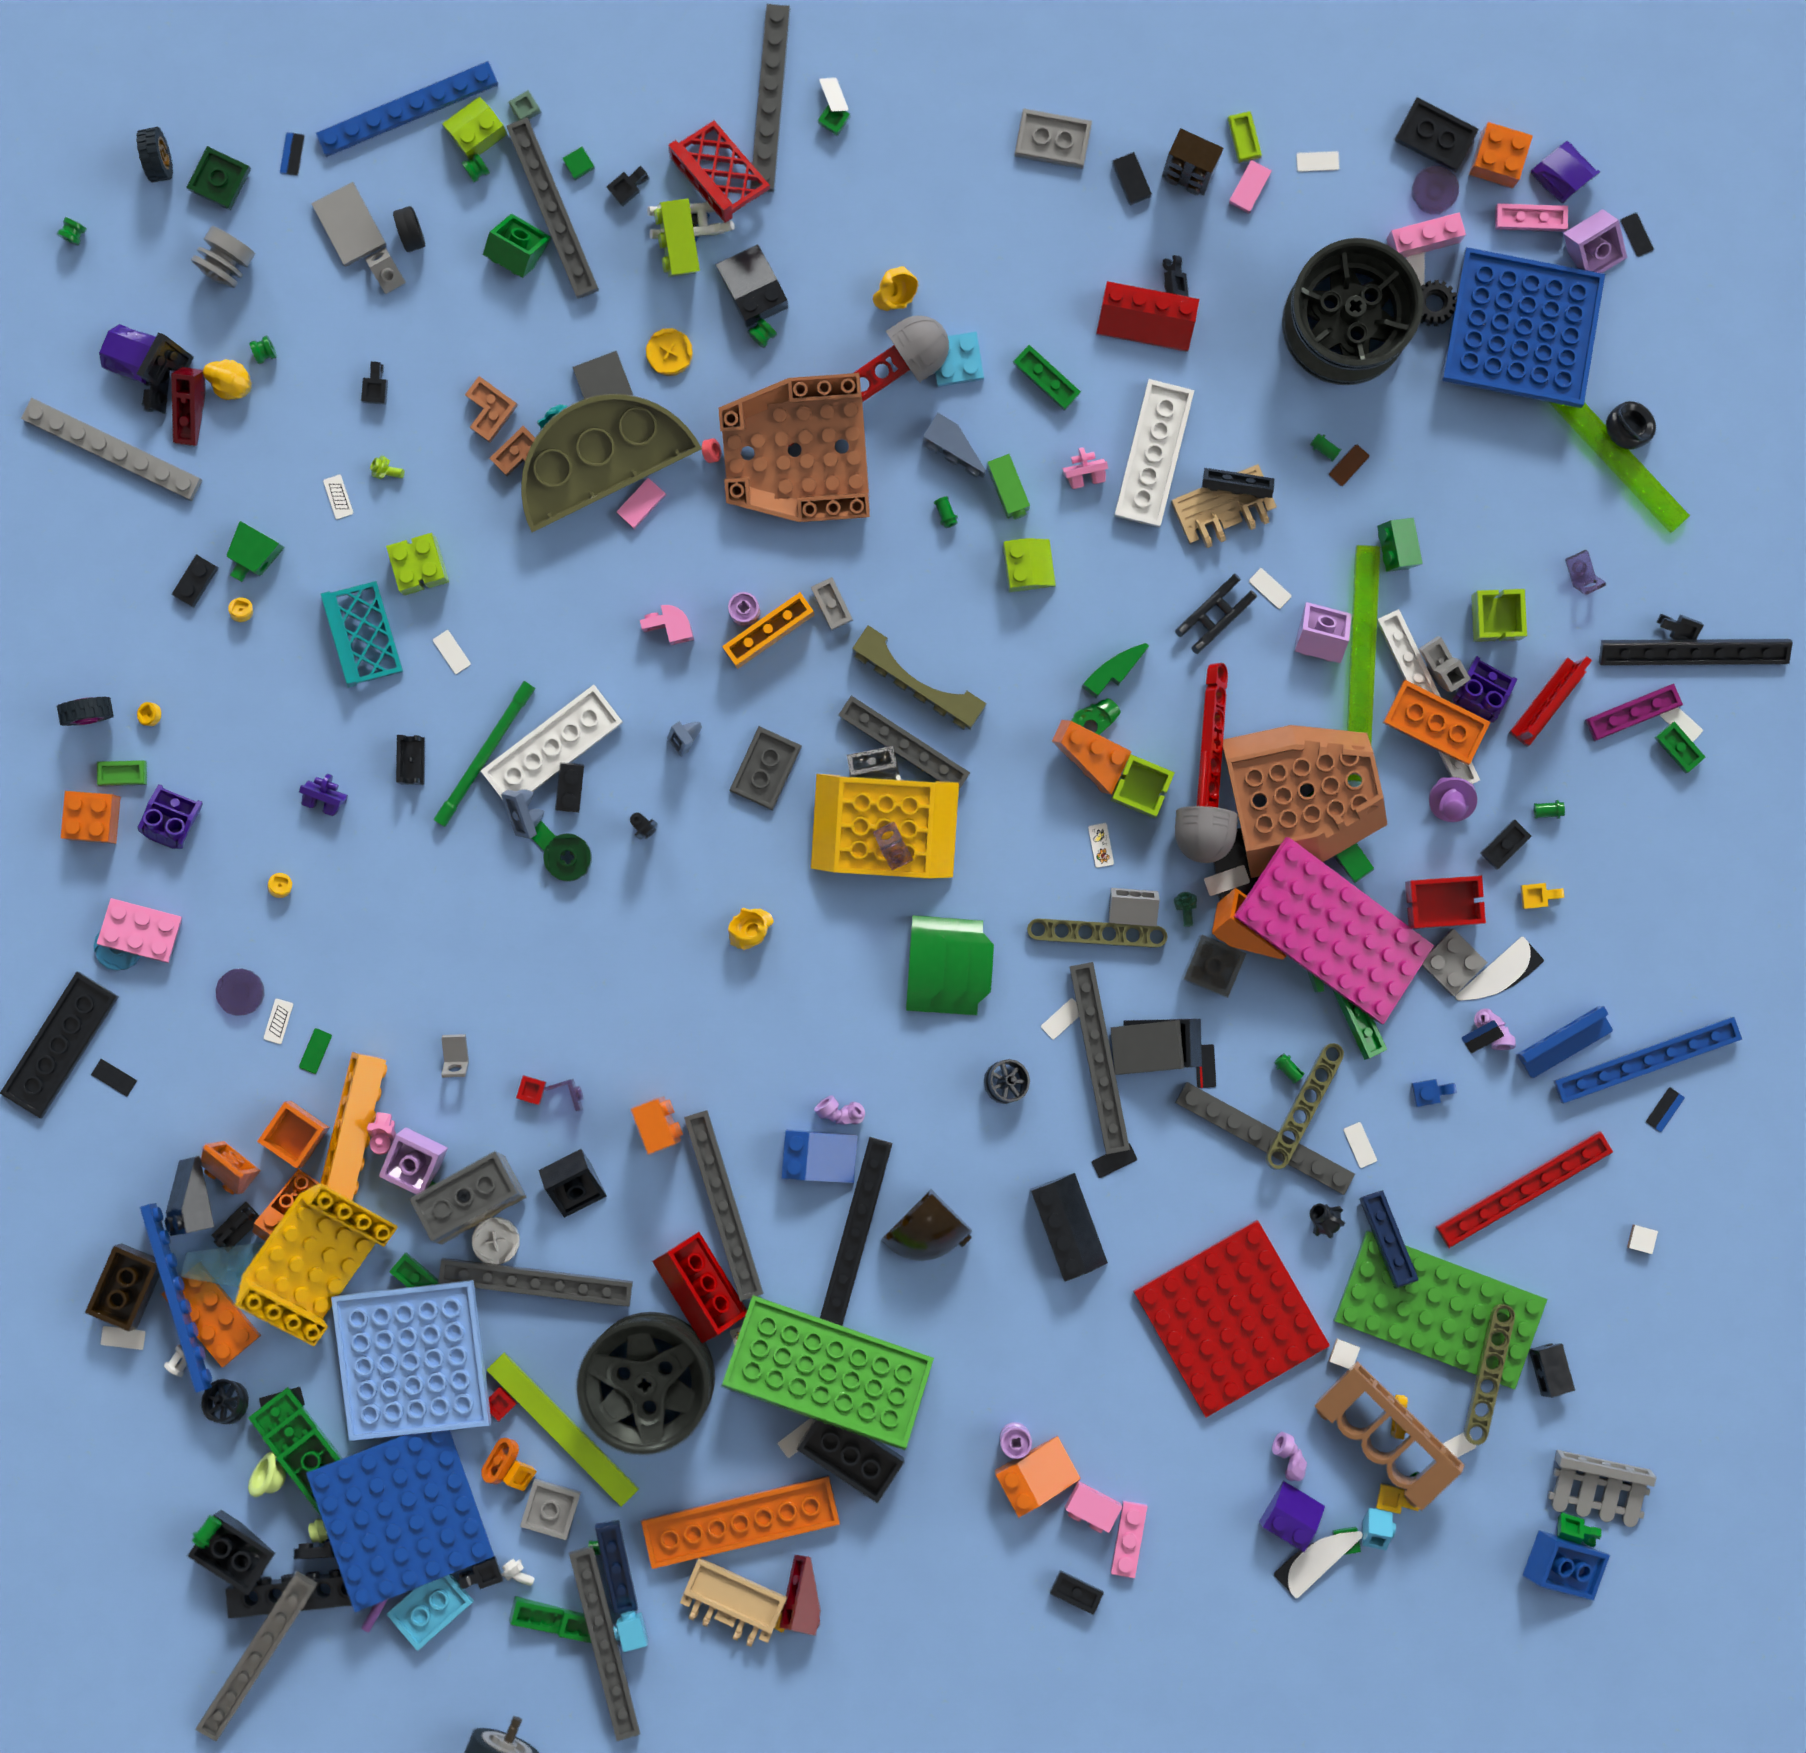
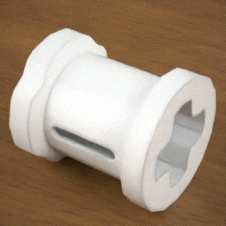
(173, 1367)

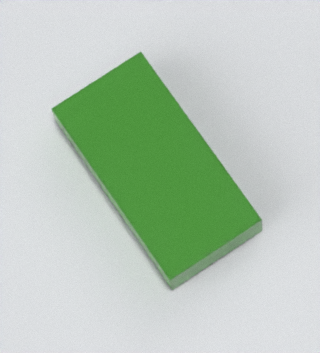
(121, 773)

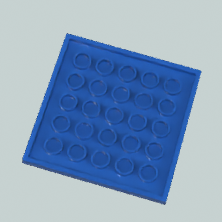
(1523, 327)
(399, 1516)

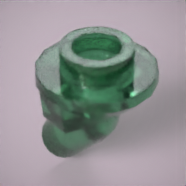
(1186, 905)

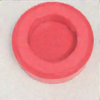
(711, 450)

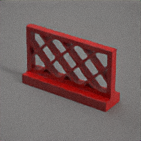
(700, 177)
(1549, 700)

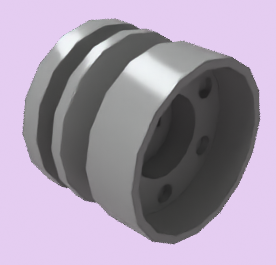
(222, 257)

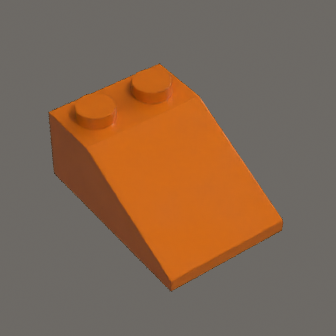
(1235, 933)
(228, 1166)
(1037, 1476)

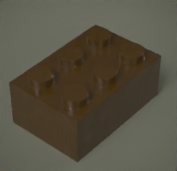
(1191, 162)
(124, 1287)

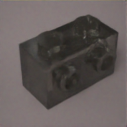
(875, 763)

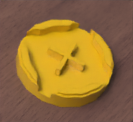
(669, 352)

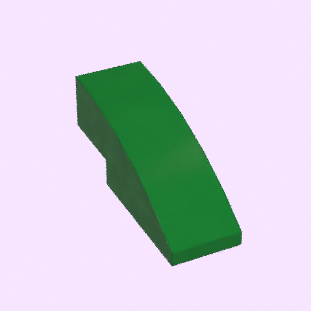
(1114, 669)

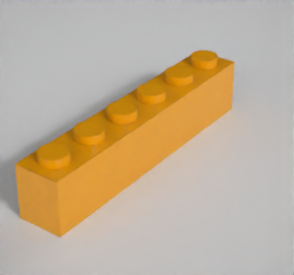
(350, 1131)

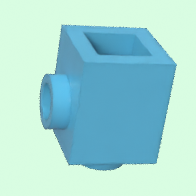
(1378, 1528)
(631, 1631)

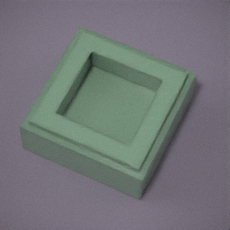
(524, 106)

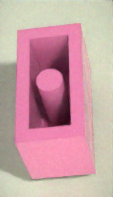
(1092, 1507)

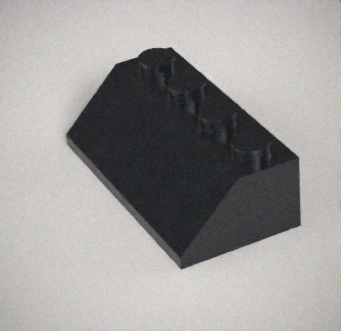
(1069, 1226)

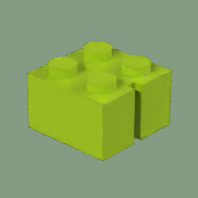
(416, 563)
(1499, 617)
(1142, 786)

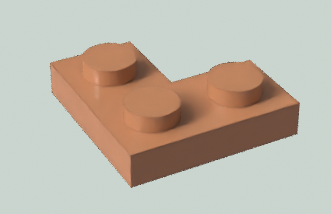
(495, 407)
(513, 451)

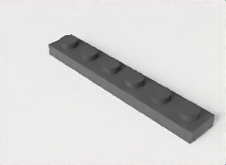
(904, 743)

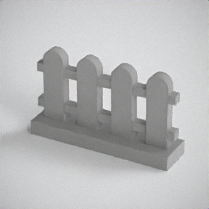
(1592, 1469)

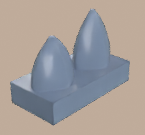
(683, 736)
(521, 818)

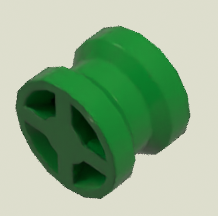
(475, 167)
(71, 231)
(762, 333)
(263, 350)

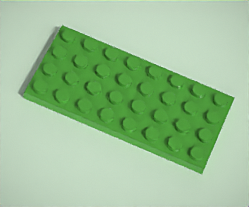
(1441, 1313)
(828, 1372)

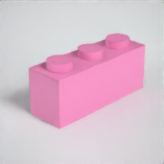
(1427, 235)

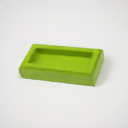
(1244, 137)

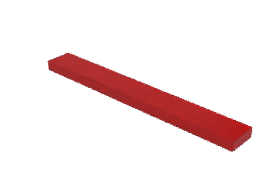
(1524, 1189)

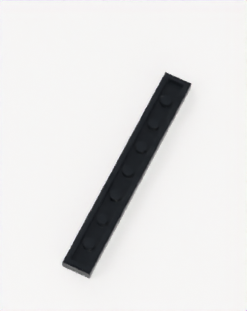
(1695, 652)
(856, 1231)

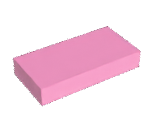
(1250, 186)
(641, 503)

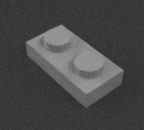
(831, 603)

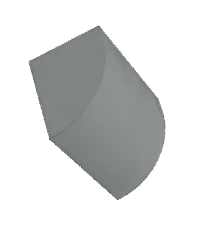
(1133, 907)

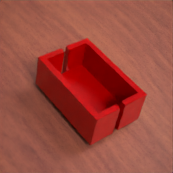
(1445, 902)

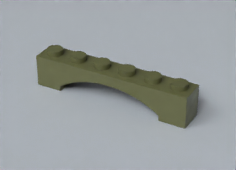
(963, 708)

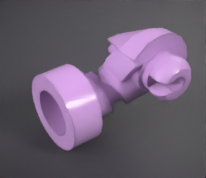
(1505, 1043)
(851, 1113)
(1283, 1447)

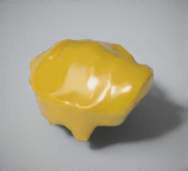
(896, 289)
(228, 379)
(749, 928)

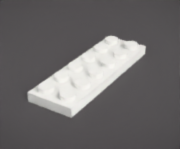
(1154, 453)
(555, 741)

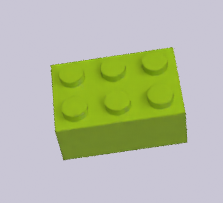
(677, 237)

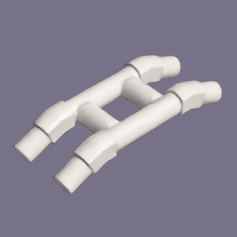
(703, 228)

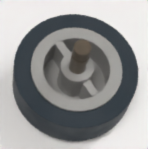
(495, 1741)

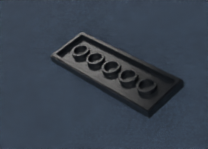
(59, 1044)

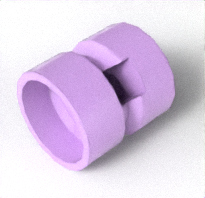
(744, 609)
(1015, 1440)

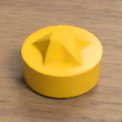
(240, 609)
(149, 714)
(279, 885)

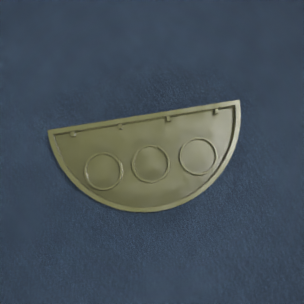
(597, 451)

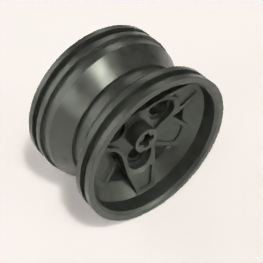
(1352, 312)
(630, 1394)

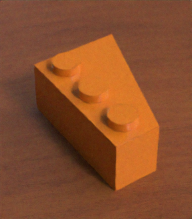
(1093, 754)

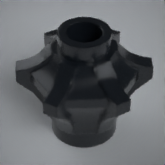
(1326, 1219)

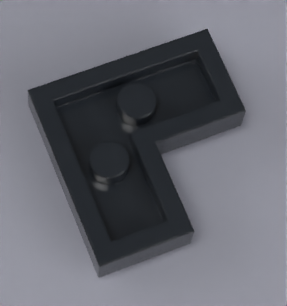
(161, 356)

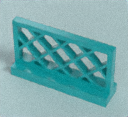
(341, 640)

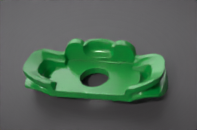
(1103, 713)

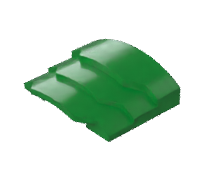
(948, 965)

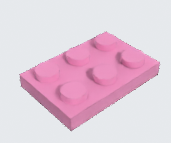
(139, 930)

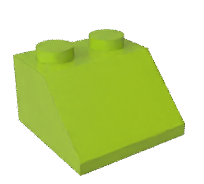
(475, 128)
(1028, 564)

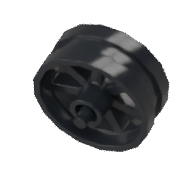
(1006, 1081)
(225, 1401)

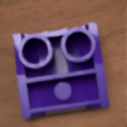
(1564, 172)
(125, 351)
(1485, 691)
(168, 818)

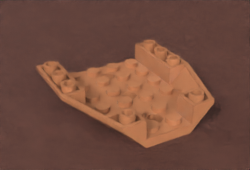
(818, 481)
(1283, 761)

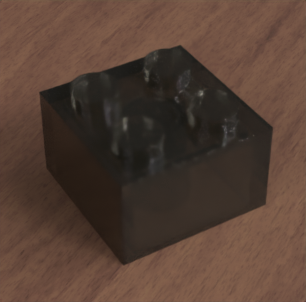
(1213, 966)

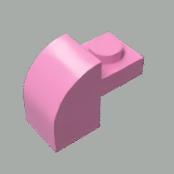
(673, 620)

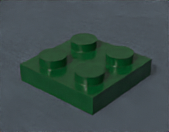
(218, 178)

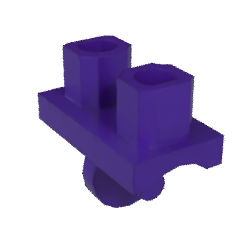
(324, 791)

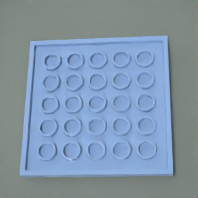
(411, 1360)

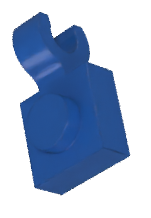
(1429, 1092)

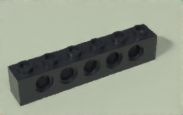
(242, 1606)

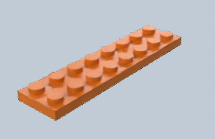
(740, 1522)

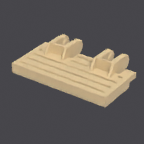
(1209, 507)
(734, 1599)

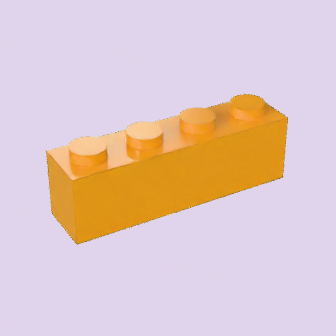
(768, 630)

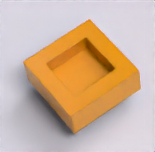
(519, 1475)

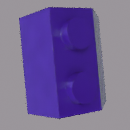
(1293, 1516)

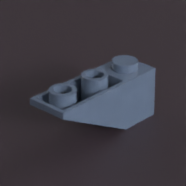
(949, 439)

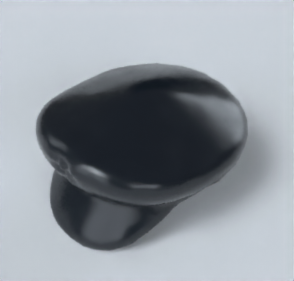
(1630, 425)

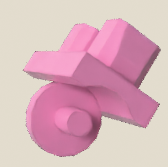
(1075, 472)
(381, 1133)

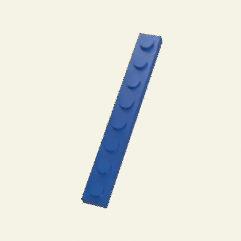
(407, 108)
(1647, 1060)
(178, 1304)

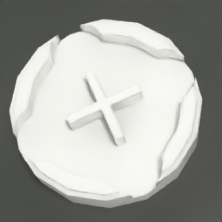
(495, 1241)

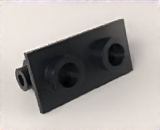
(156, 397)
(642, 825)
(235, 1226)

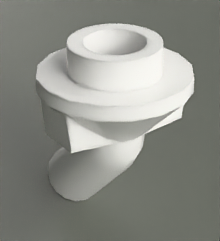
(512, 1570)

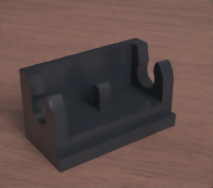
(410, 760)
(1552, 1370)

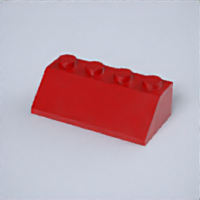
(1147, 316)
(700, 1287)

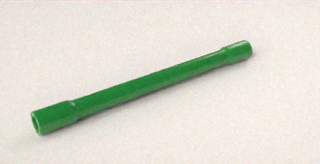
(450, 806)

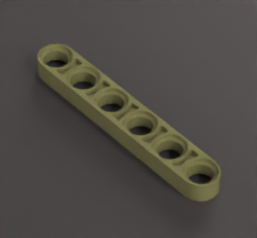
(1097, 929)
(1307, 1107)
(1484, 1373)

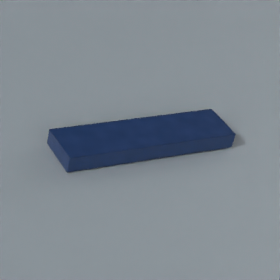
(1388, 1239)
(616, 1567)

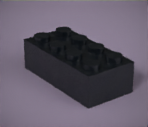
(852, 1458)

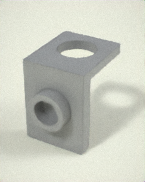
(385, 270)
(455, 1055)

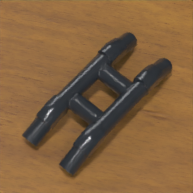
(1230, 614)

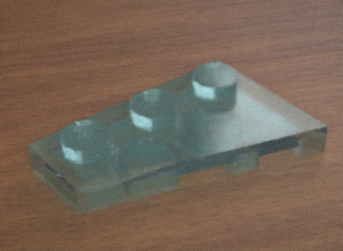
(220, 1264)

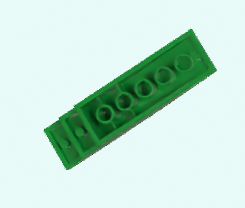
(294, 1439)

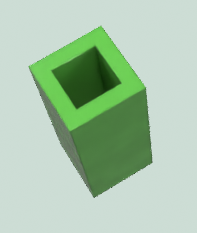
(1008, 487)

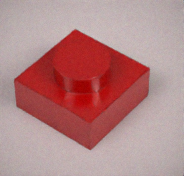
(531, 1090)
(500, 1403)

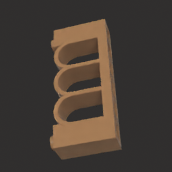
(1419, 1489)

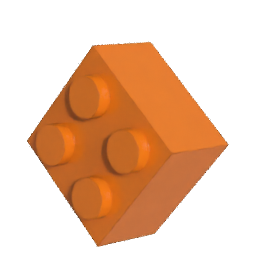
(1500, 155)
(90, 817)
(293, 1134)

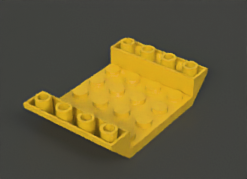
(855, 807)
(310, 1261)

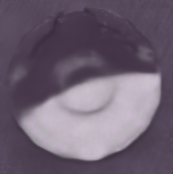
(1435, 189)
(240, 992)

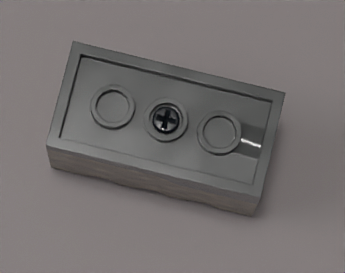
(467, 1198)

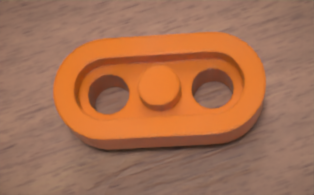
(500, 1459)

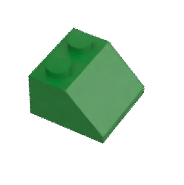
(516, 245)

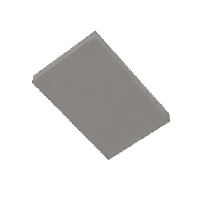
(1053, 138)
(349, 224)

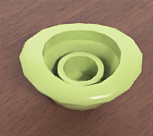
(267, 1476)

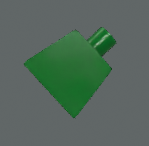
(251, 551)

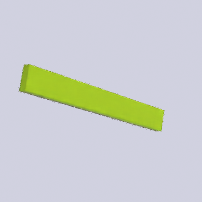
(562, 1429)

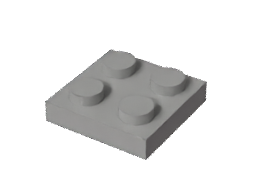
(1453, 962)
(550, 1509)

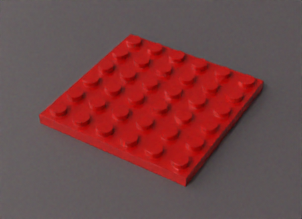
(1231, 1318)

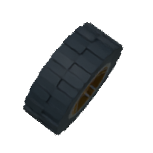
(154, 154)

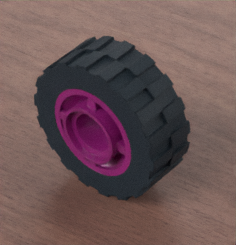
(85, 711)

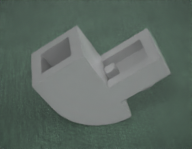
(1442, 666)

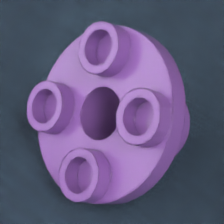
(1453, 799)

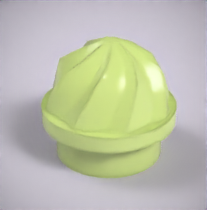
(318, 1531)

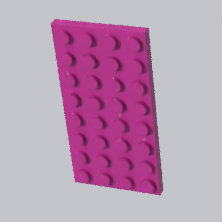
(1334, 930)

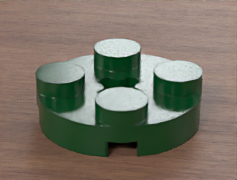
(558, 848)

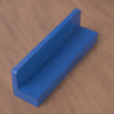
(1565, 1041)

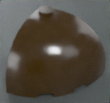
(928, 1230)

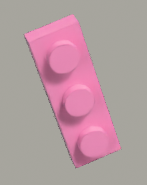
(1531, 217)
(1128, 1539)

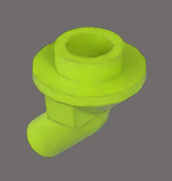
(380, 468)

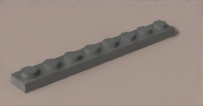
(770, 93)
(552, 208)
(1099, 1058)
(1263, 1137)
(723, 1205)
(537, 1282)
(604, 1643)
(256, 1656)

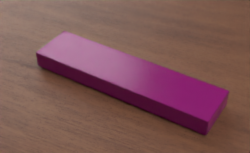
(1634, 712)

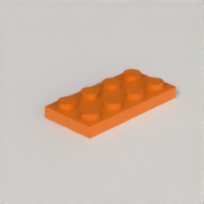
(1436, 722)
(219, 1322)

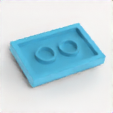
(429, 1609)

